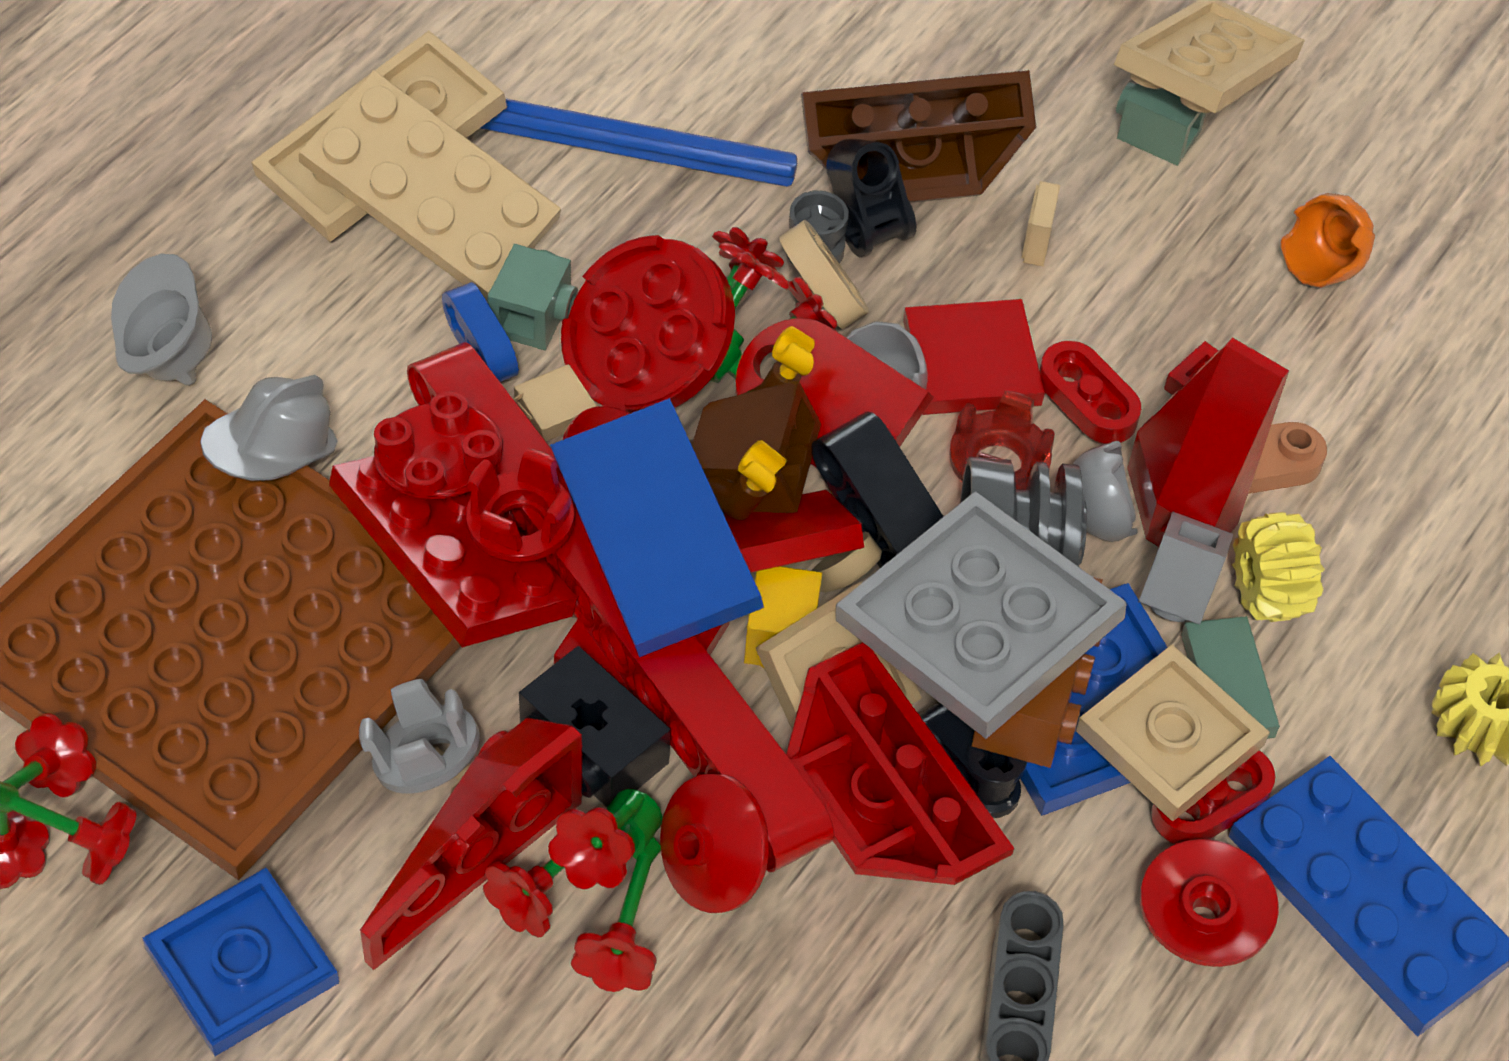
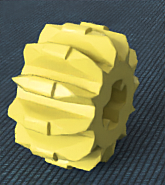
(1278, 567)
(1475, 708)

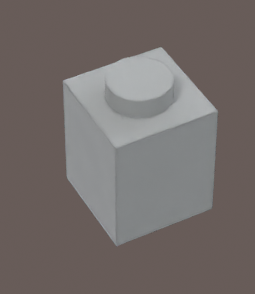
(1185, 569)

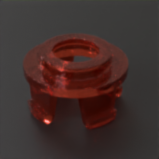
(1007, 427)

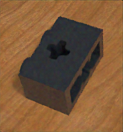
(620, 735)

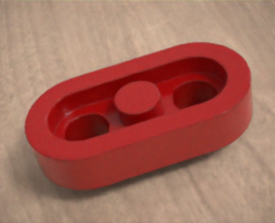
(1093, 394)
(1222, 804)

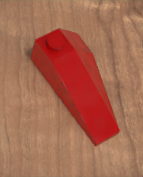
(1206, 442)
(492, 815)

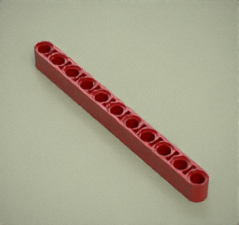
(679, 683)

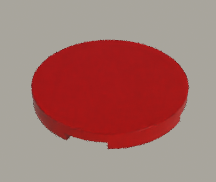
(649, 324)

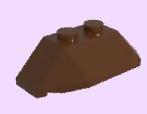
(944, 131)

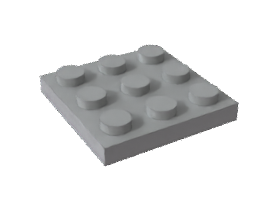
(980, 613)

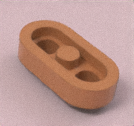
(1287, 466)

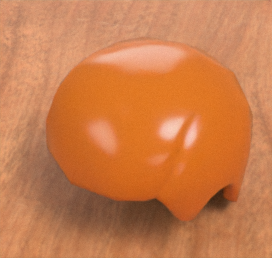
(1328, 240)

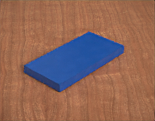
(656, 527)

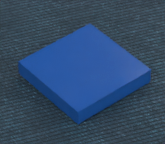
(240, 961)

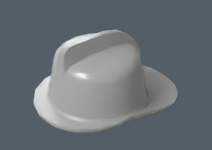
(160, 321)
(273, 431)

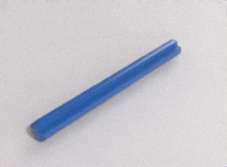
(646, 142)

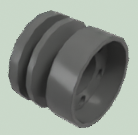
(1052, 516)

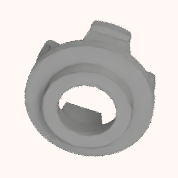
(405, 753)

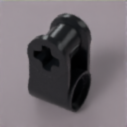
(876, 202)
(987, 773)

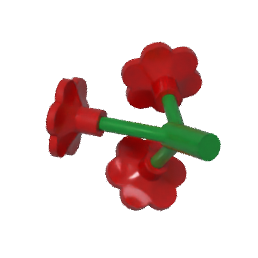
(57, 759)

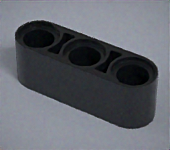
(875, 483)

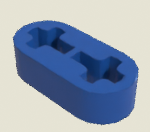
(476, 324)

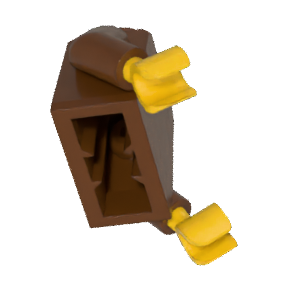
(761, 440)

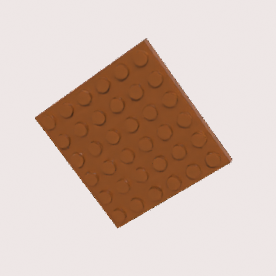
(214, 642)

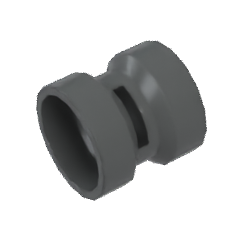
(826, 215)

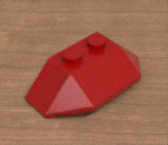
(887, 779)

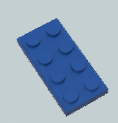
(1374, 895)

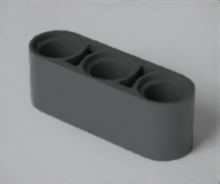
(1027, 968)

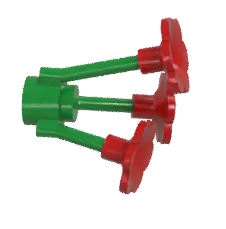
(592, 851)

